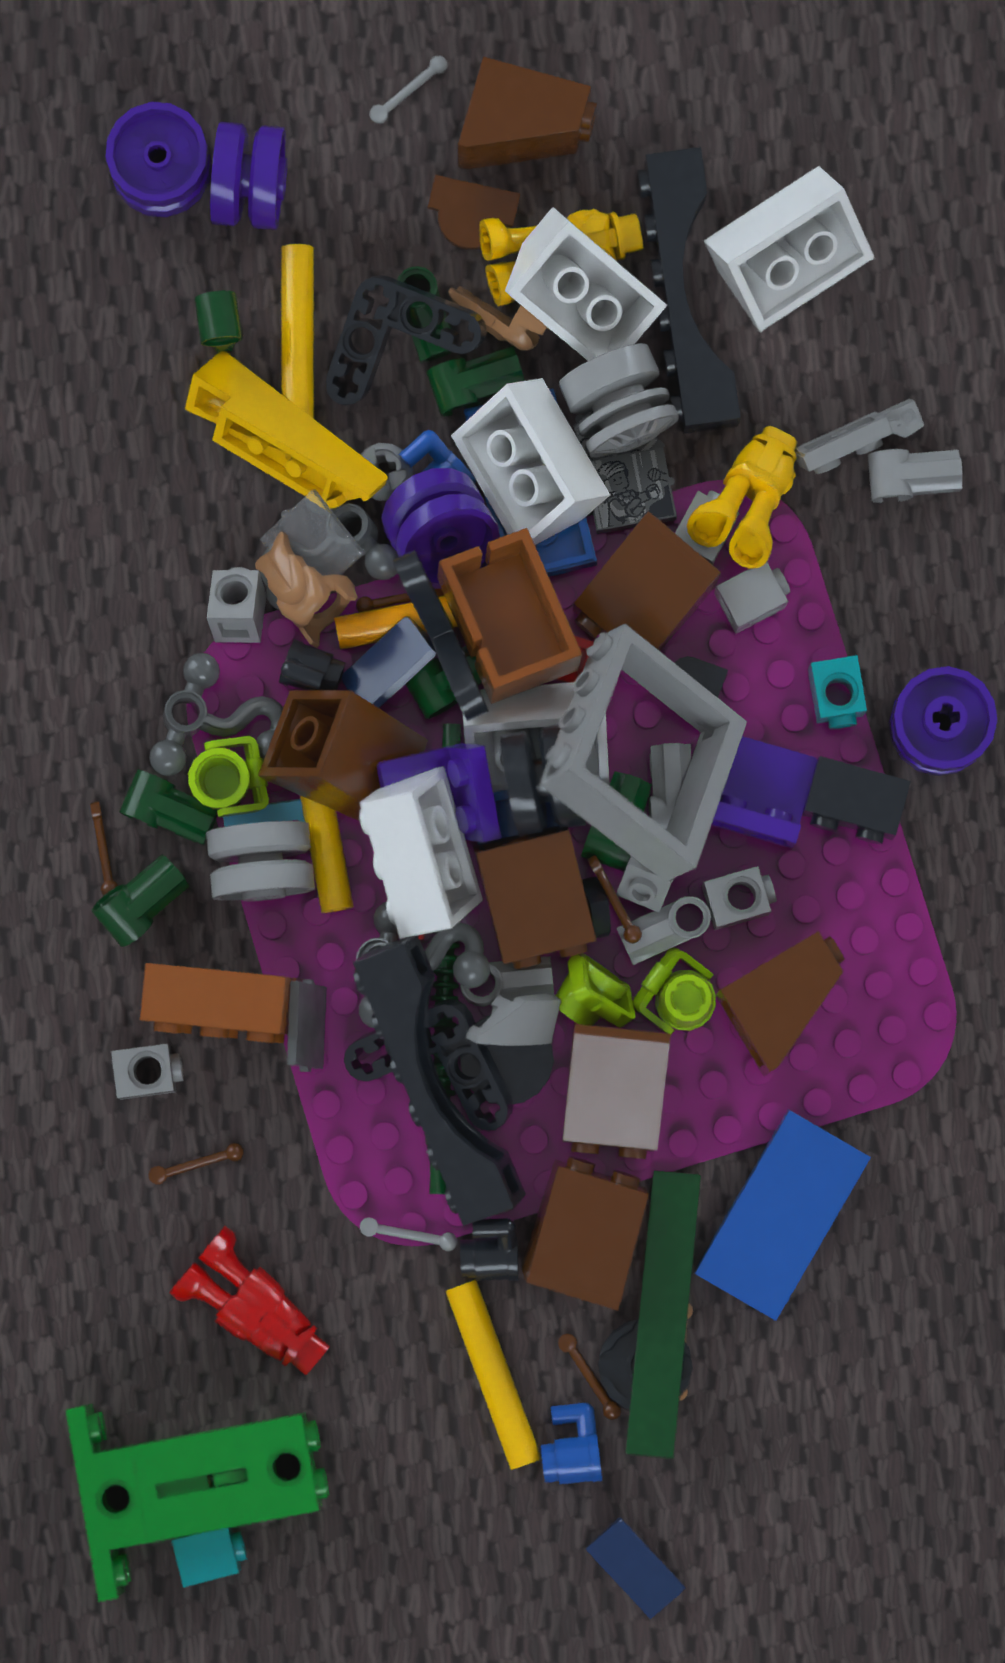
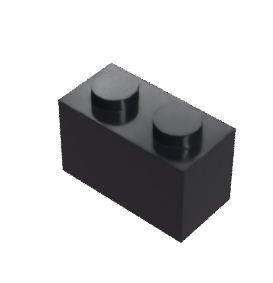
(855, 800)

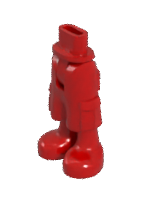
(257, 1311)

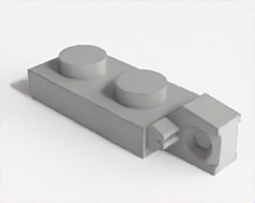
(859, 436)

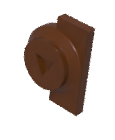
(465, 205)

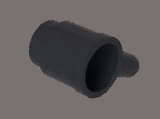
(310, 668)
(492, 1252)

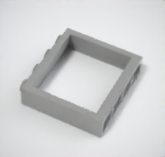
(565, 777)

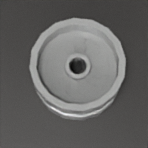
(261, 866)

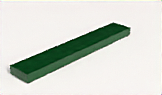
(663, 1315)

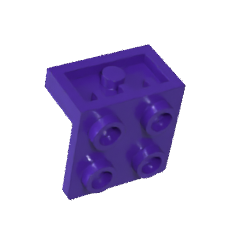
(468, 780)
(765, 792)

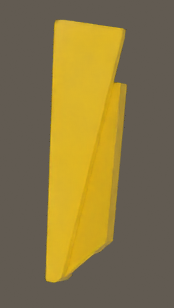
(278, 435)

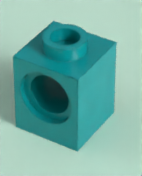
(842, 671)
(209, 1555)

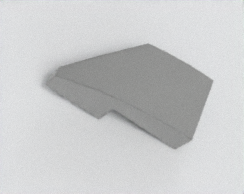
(519, 1022)

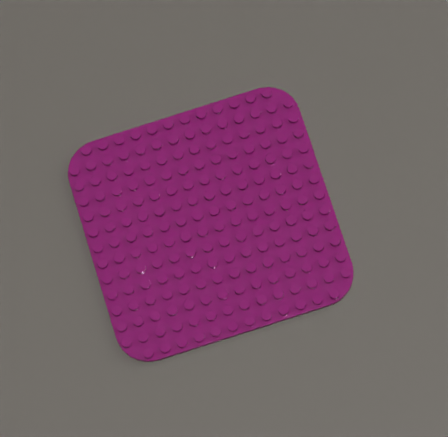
(862, 1050)

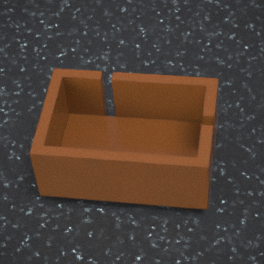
(509, 616)
(217, 1002)

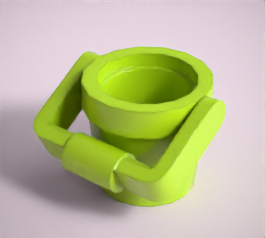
(222, 777)
(591, 993)
(681, 998)

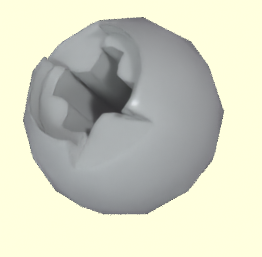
(388, 453)

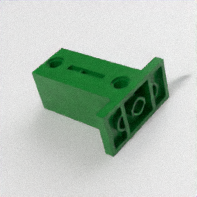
(188, 1484)

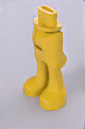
(608, 231)
(762, 474)

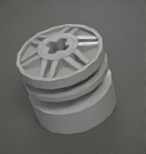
(621, 408)

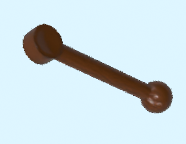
(366, 603)
(97, 817)
(632, 933)
(159, 1174)
(568, 1344)

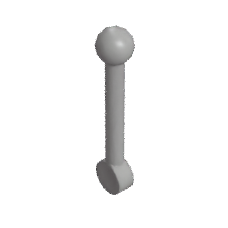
(379, 113)
(446, 1241)

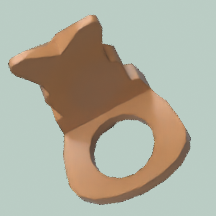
(519, 332)
(303, 589)

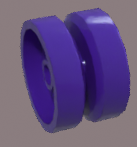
(158, 131)
(245, 175)
(438, 517)
(959, 699)

